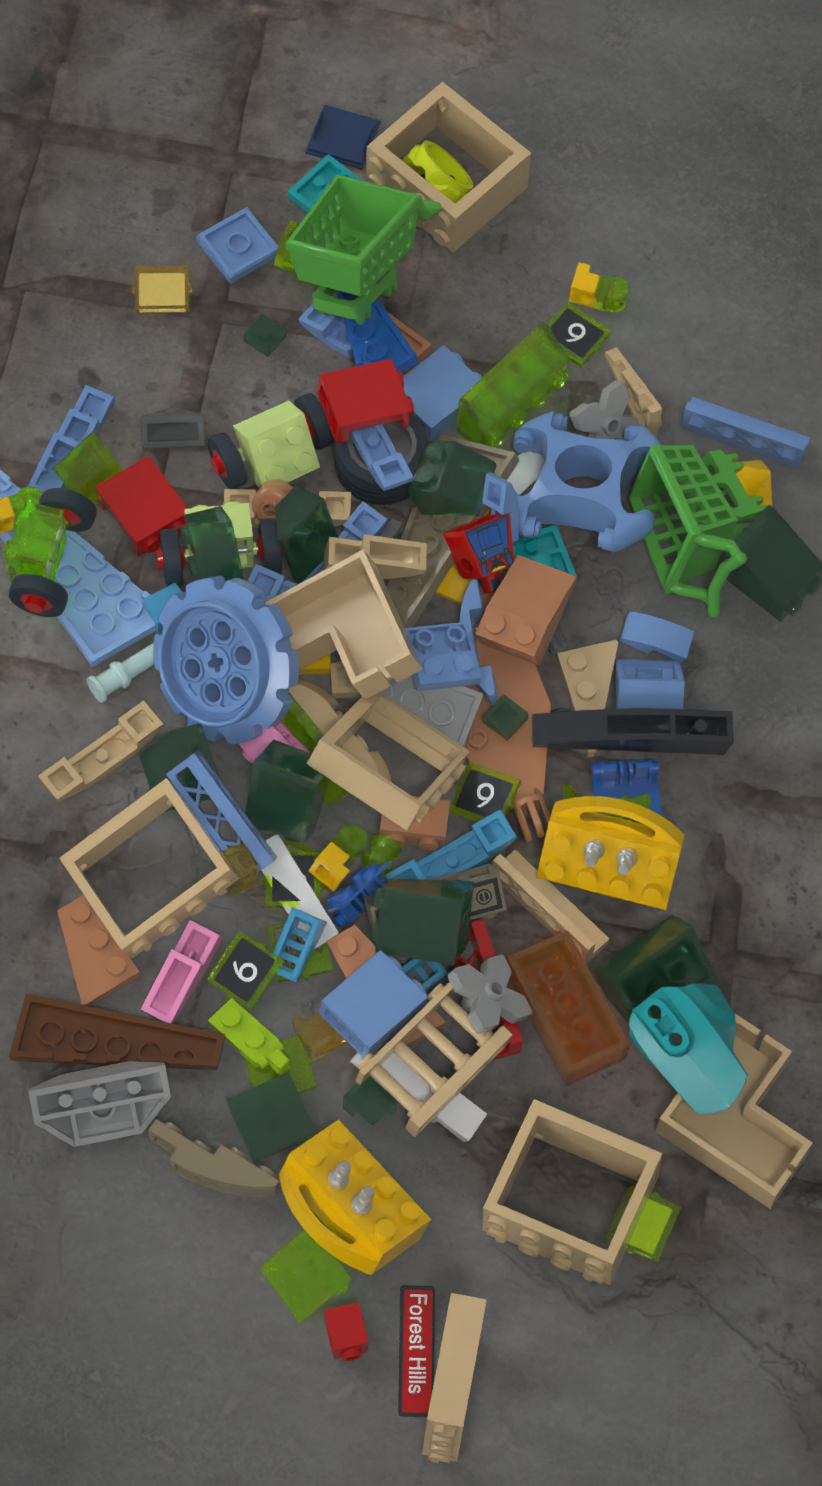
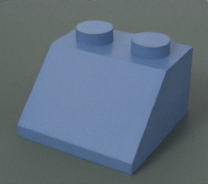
(648, 684)

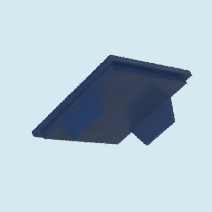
(342, 136)

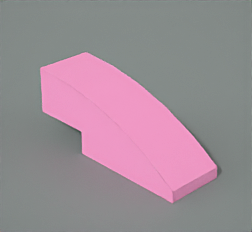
(182, 972)

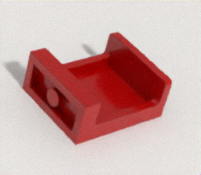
(363, 398)
(142, 504)

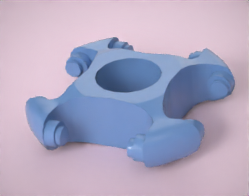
(573, 456)

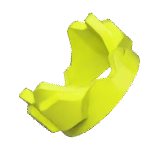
(438, 169)

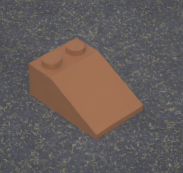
(526, 610)

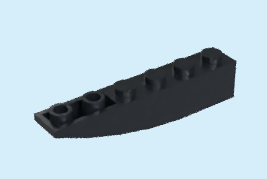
(636, 730)

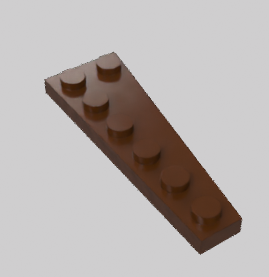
(93, 1036)

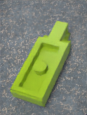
(249, 1037)

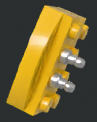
(610, 852)
(354, 1197)

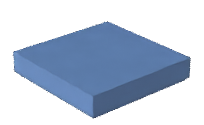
(238, 245)

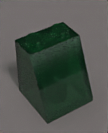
(777, 567)
(285, 792)
(423, 919)

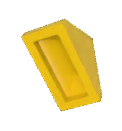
(756, 481)

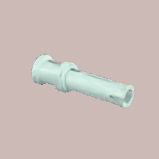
(120, 673)

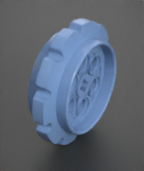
(226, 659)

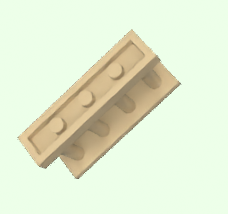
(443, 1089)

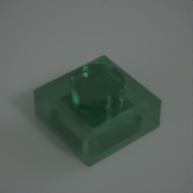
(265, 335)
(505, 717)

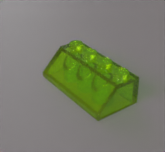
(513, 388)

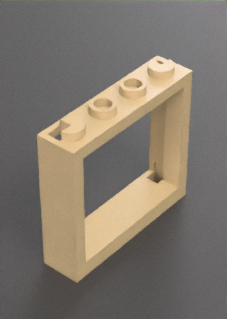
(372, 787)
(119, 830)
(453, 1378)

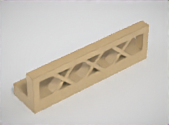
(549, 904)

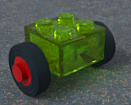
(39, 546)

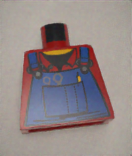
(482, 549)

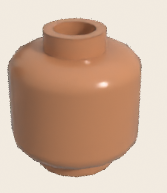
(268, 497)

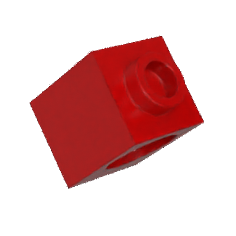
(346, 1332)

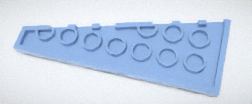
(102, 605)

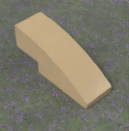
(392, 556)

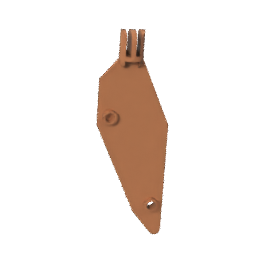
(515, 757)

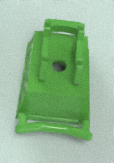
(364, 248)
(704, 513)

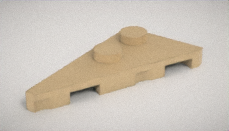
(641, 401)
(588, 676)

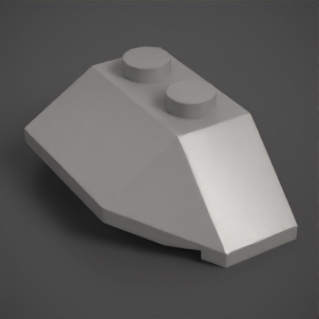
(101, 1102)

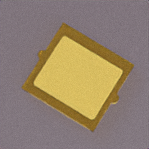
(161, 289)

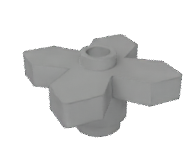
(605, 418)
(486, 994)

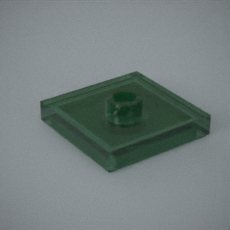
(271, 1117)

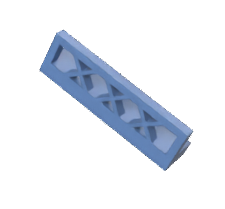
(745, 432)
(226, 805)

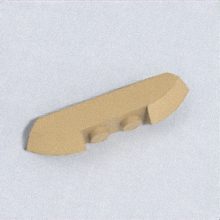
(320, 708)

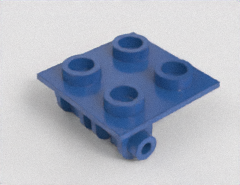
(627, 777)
(364, 883)

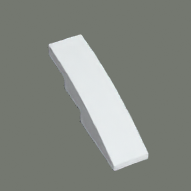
(459, 1116)

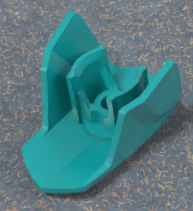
(704, 1063)

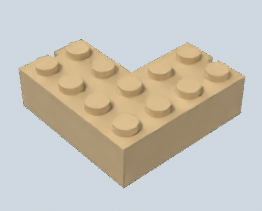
(354, 614)
(743, 1140)

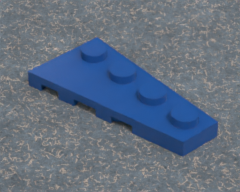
(378, 338)

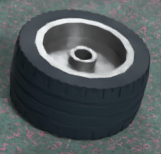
(356, 476)

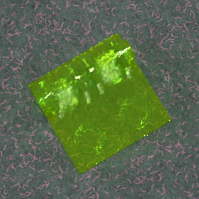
(305, 1275)

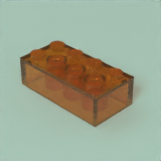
(567, 1008)

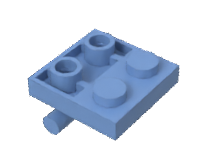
(445, 656)

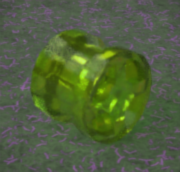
(381, 851)

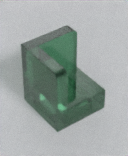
(369, 1101)

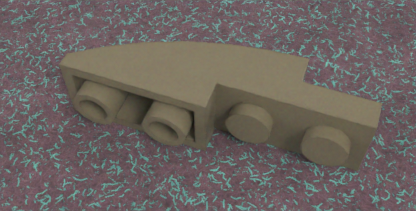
(224, 1171)

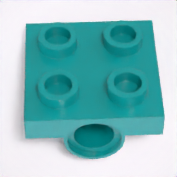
(314, 183)
(545, 549)

